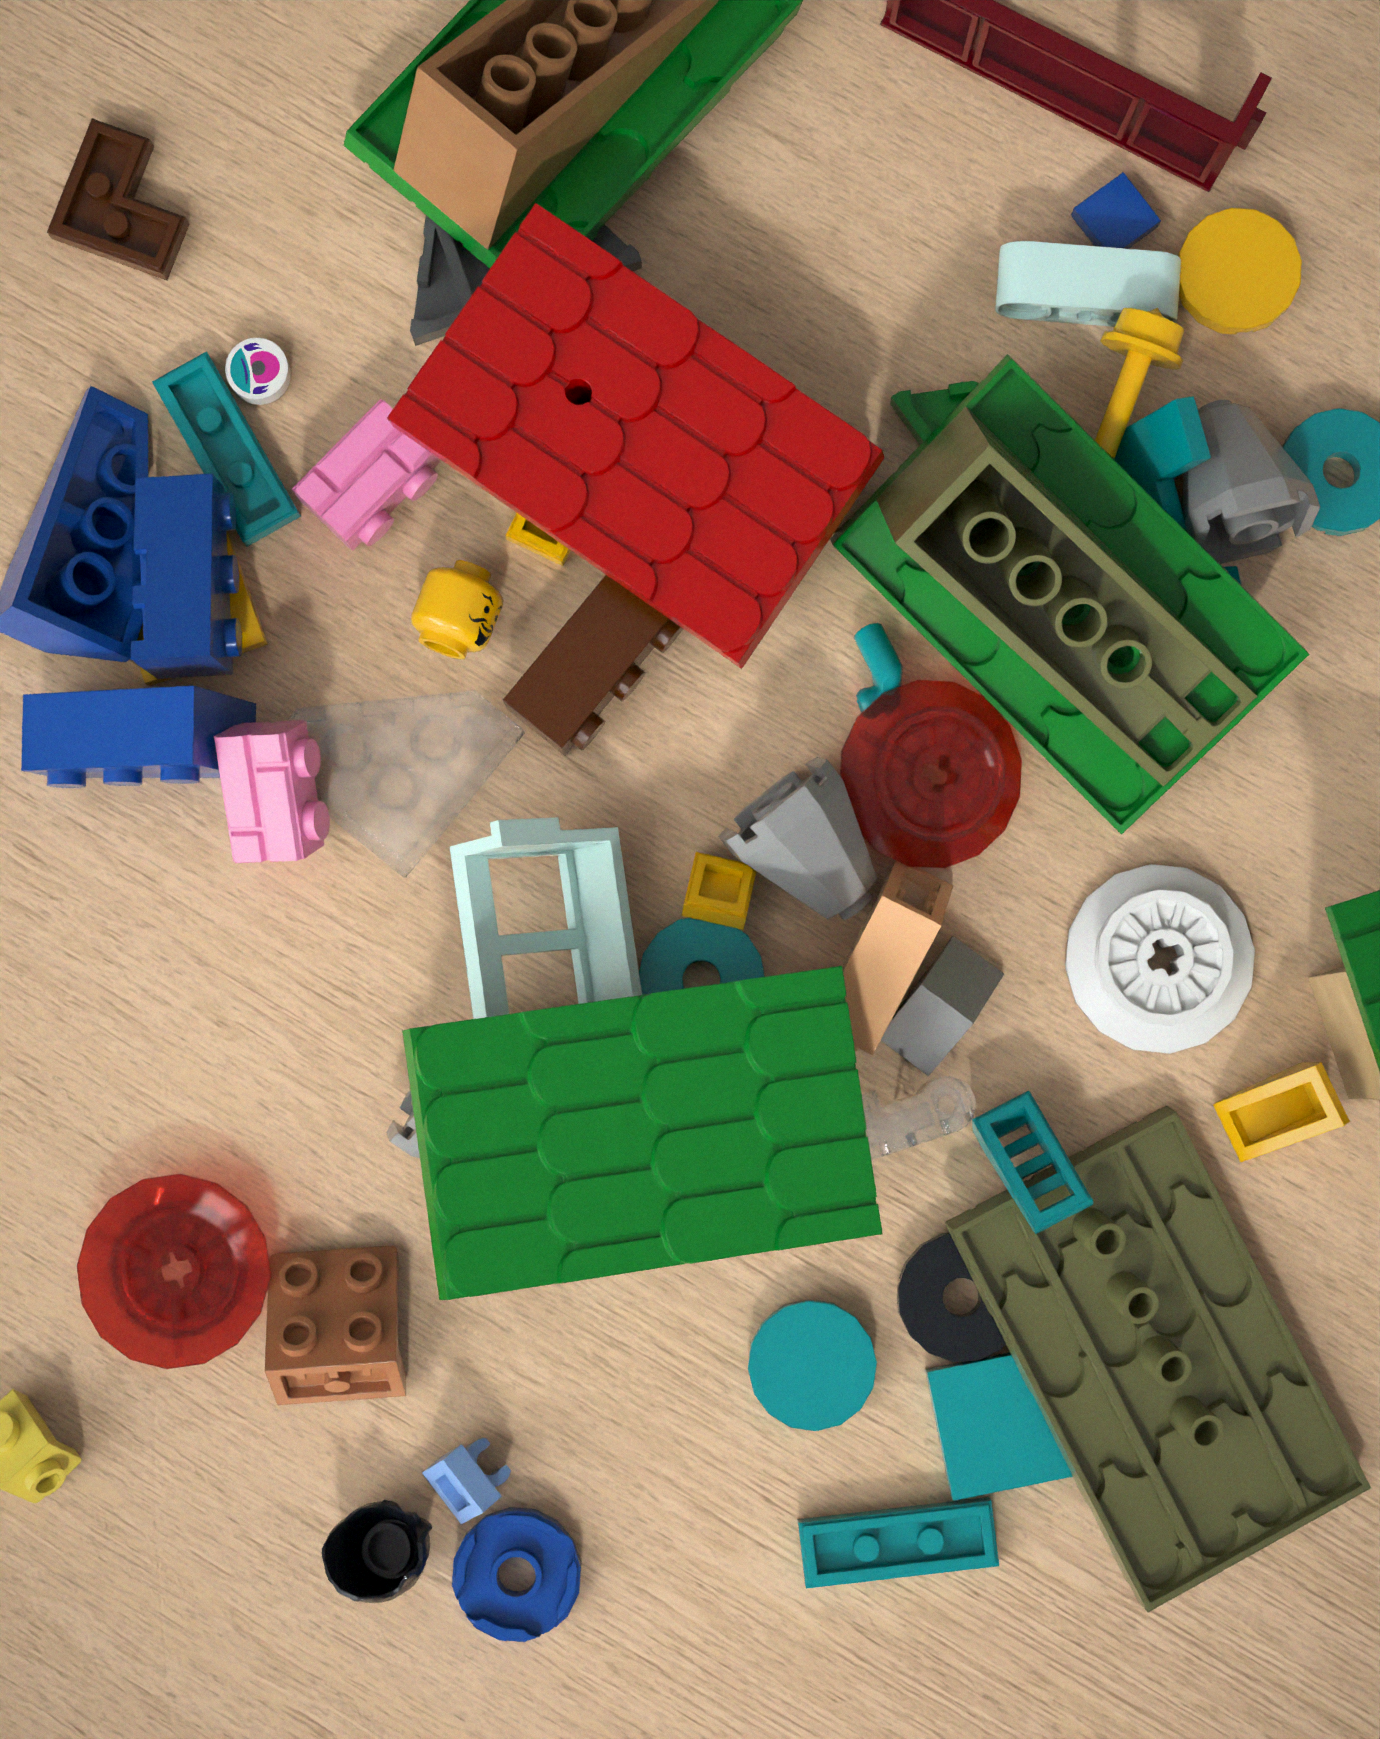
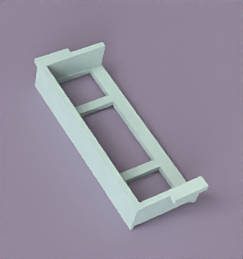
(594, 907)

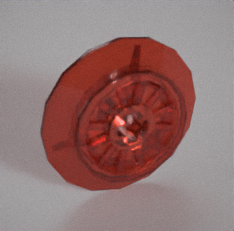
(885, 770)
(154, 1317)

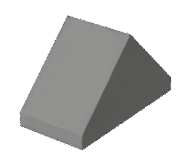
(942, 1006)

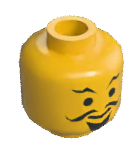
(457, 609)

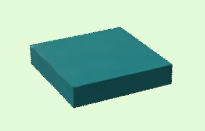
(991, 1428)

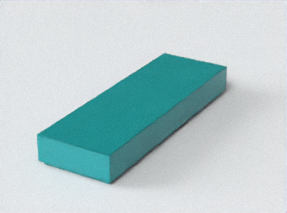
(226, 446)
(898, 1542)

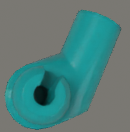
(881, 660)

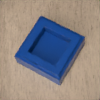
(1116, 215)

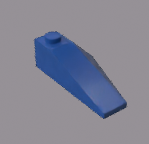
(77, 555)

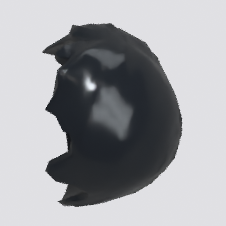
(376, 1552)

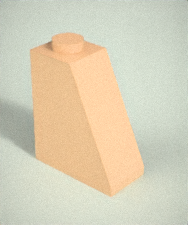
(891, 949)

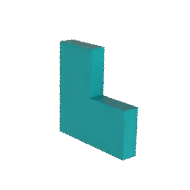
(1164, 448)

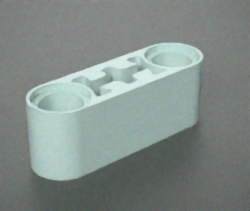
(1084, 282)

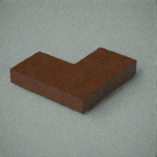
(100, 207)

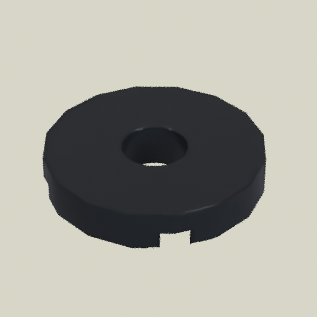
(925, 1315)

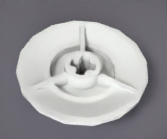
(1115, 939)

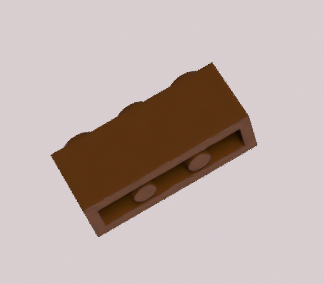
(589, 665)

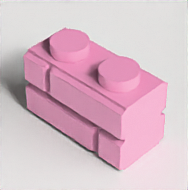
(366, 479)
(271, 791)

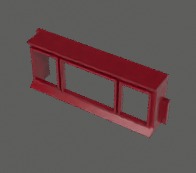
(1080, 84)

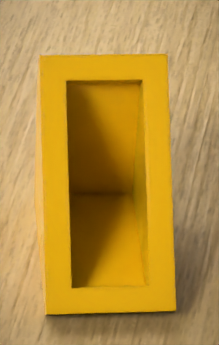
(1281, 1110)

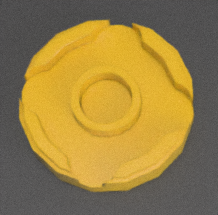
(1238, 271)

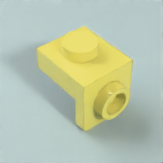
(30, 1456)

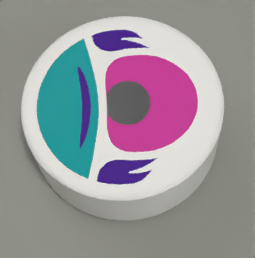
(258, 371)

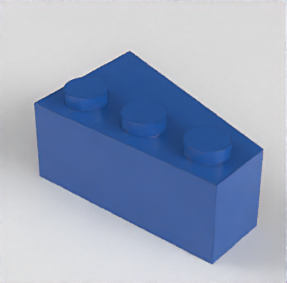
(185, 577)
(127, 734)

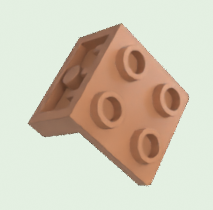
(334, 1326)

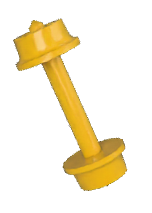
(1145, 341)

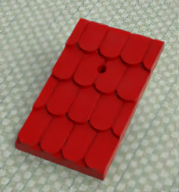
(637, 435)

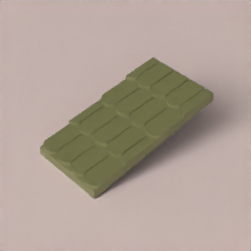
(1160, 1361)

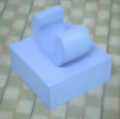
(463, 1483)

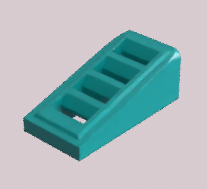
(1008, 1118)

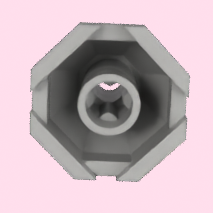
(1245, 489)
(807, 842)

